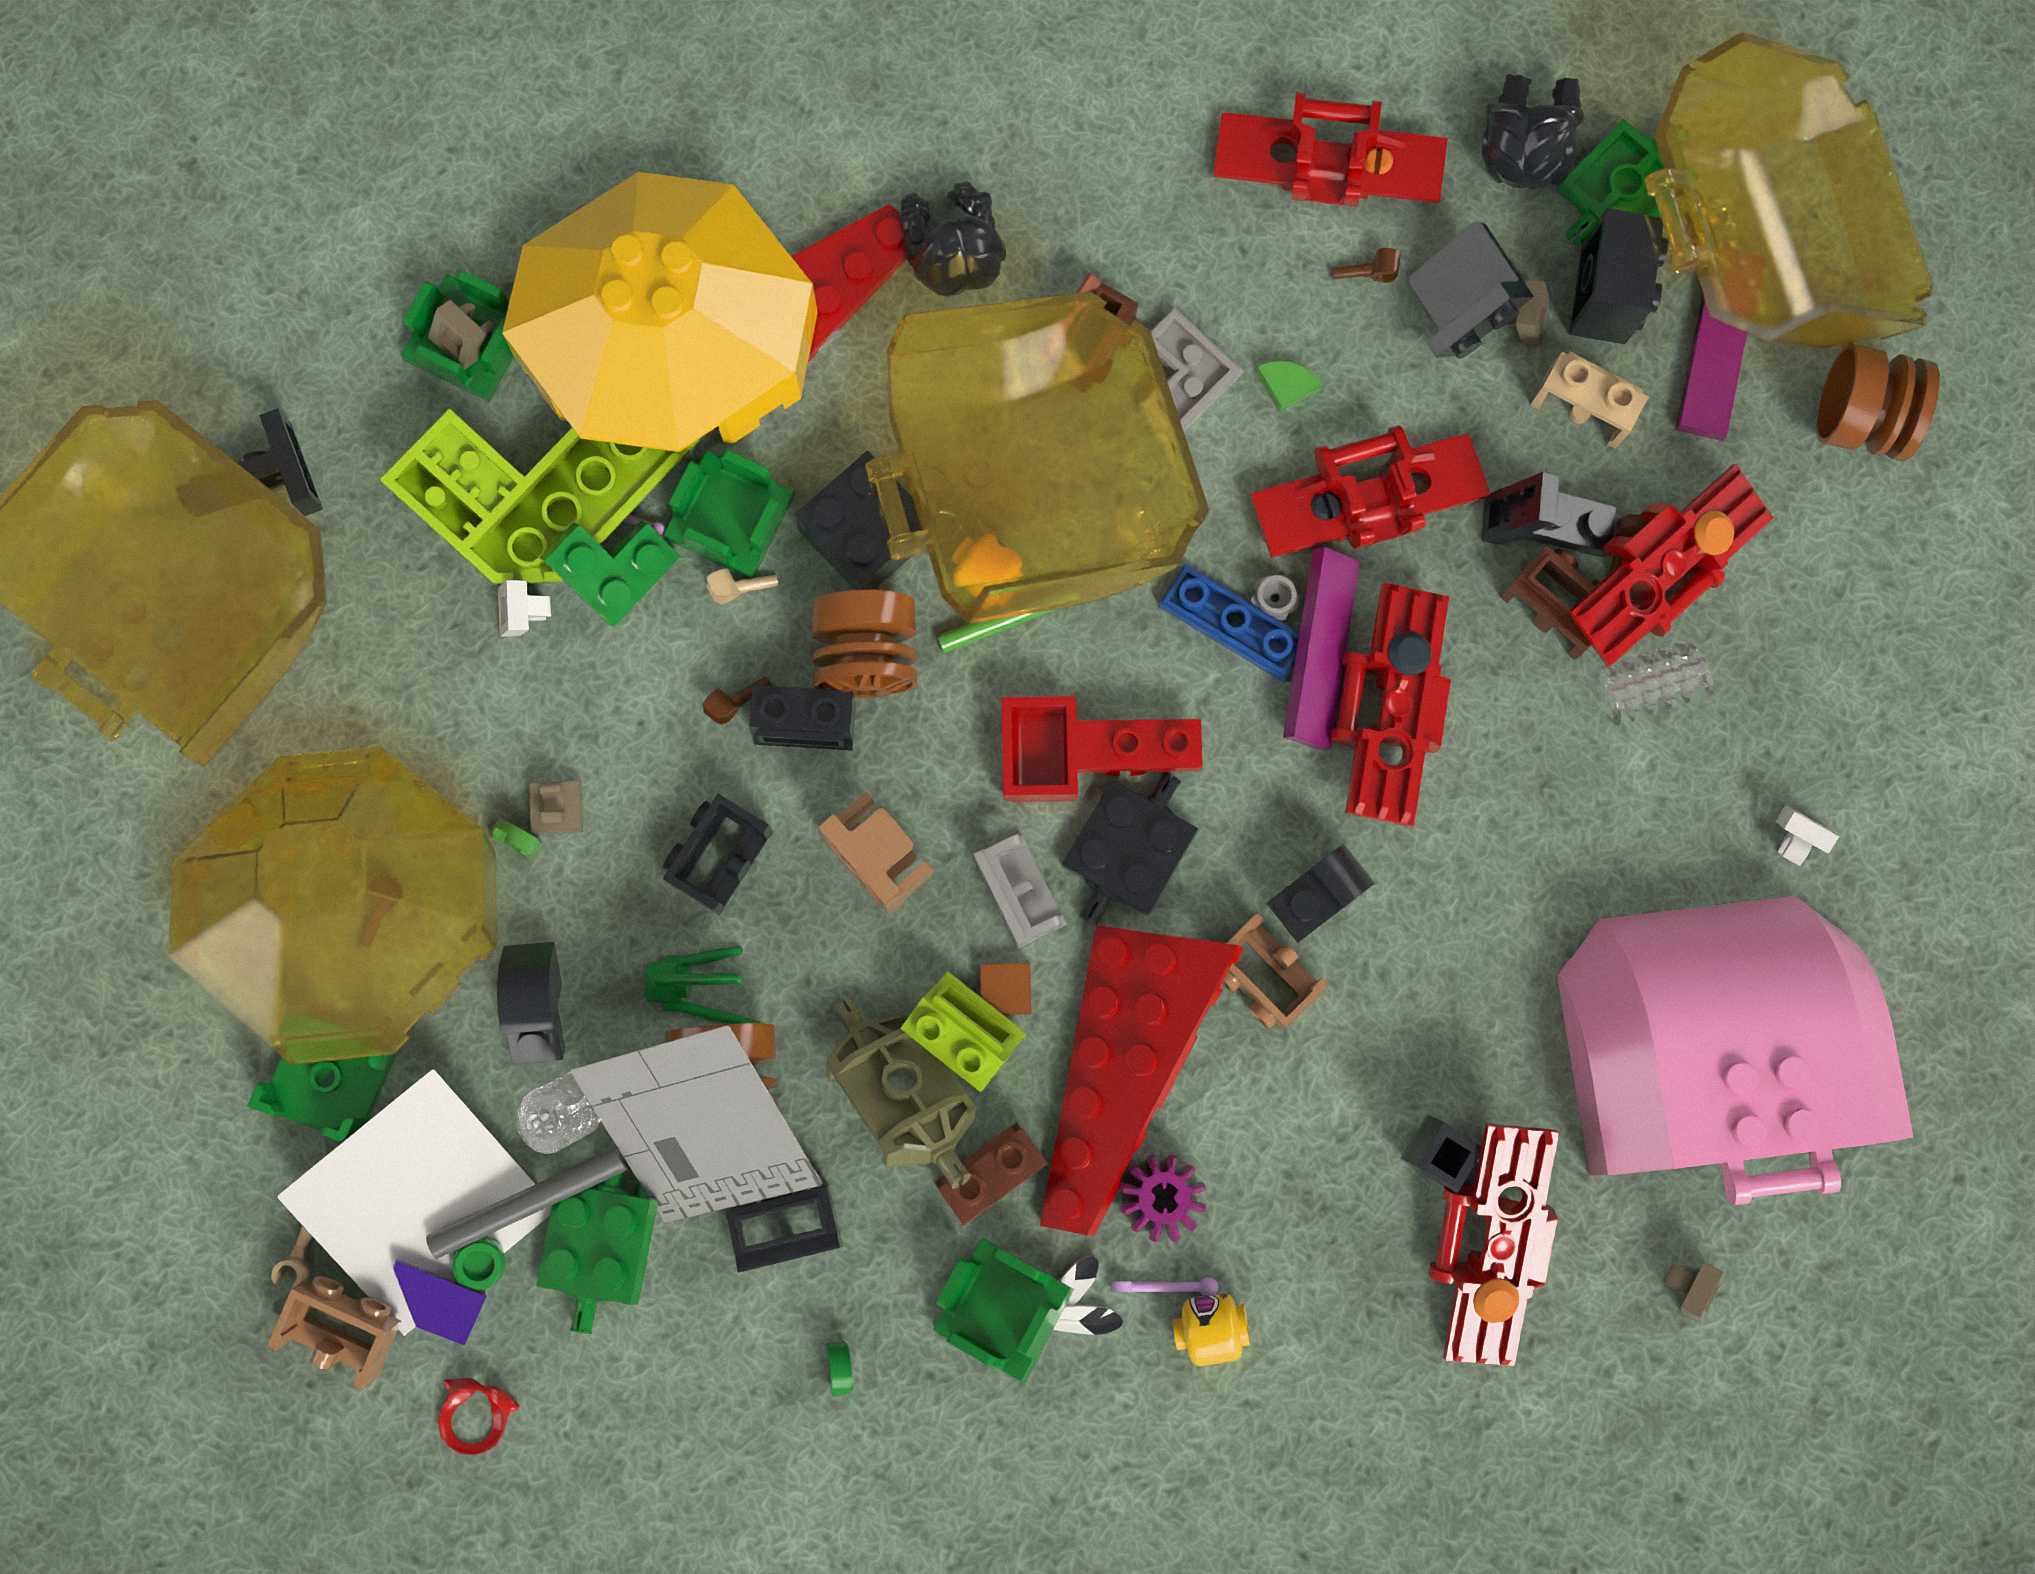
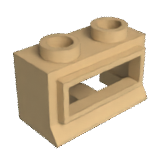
(1593, 392)

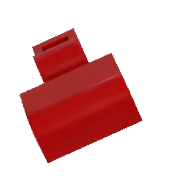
(1049, 747)

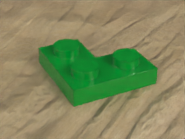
(613, 580)

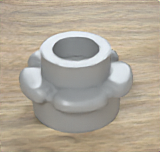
(1280, 586)

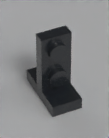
(283, 464)
(1543, 514)

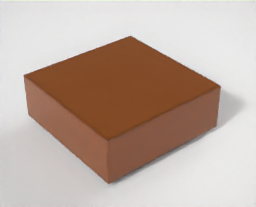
(1007, 987)

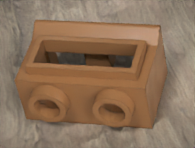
(1283, 962)
(329, 1344)

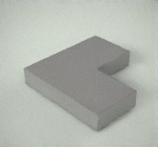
(1197, 366)

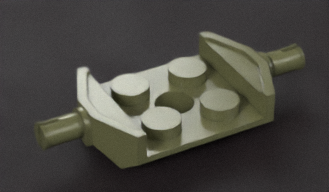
(908, 1124)

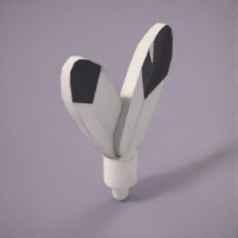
(1085, 1318)

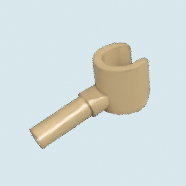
(725, 589)
(296, 1260)

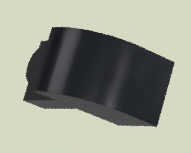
(1320, 893)
(528, 1002)
(1443, 1154)

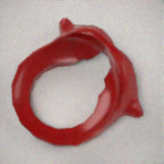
(458, 1393)

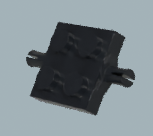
(1130, 848)

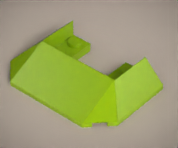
(512, 519)

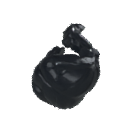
(1533, 143)
(959, 251)

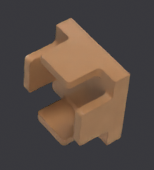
(875, 852)

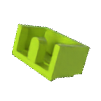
(959, 1037)

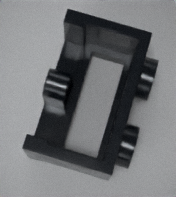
(802, 717)
(685, 857)
(787, 1247)

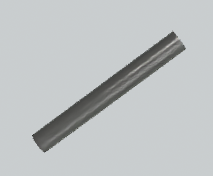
(526, 1202)

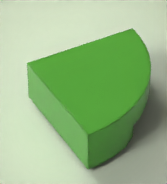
(1288, 382)
(515, 838)

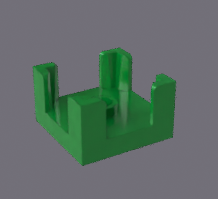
(325, 1094)

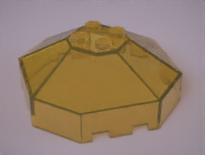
(334, 904)

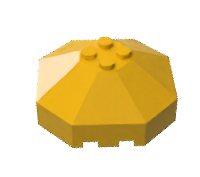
(662, 315)

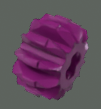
(1180, 1197)

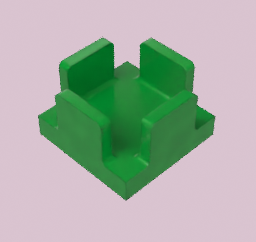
(495, 355)
(728, 511)
(1000, 1309)

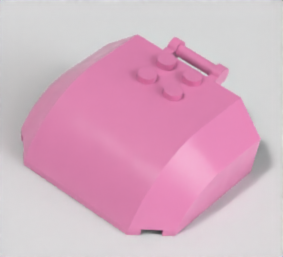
(1730, 1044)

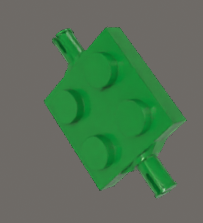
(1613, 179)
(597, 1248)

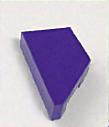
(438, 1302)

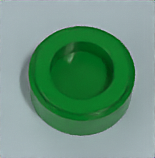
(479, 1264)
(839, 1368)

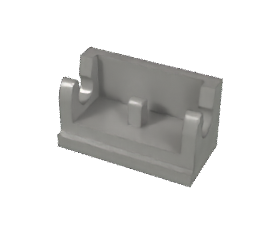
(1018, 890)

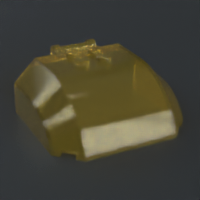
(1786, 199)
(1035, 455)
(158, 574)

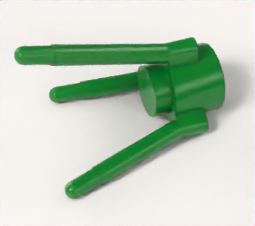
(672, 980)

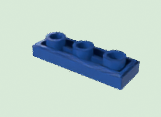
(1207, 604)

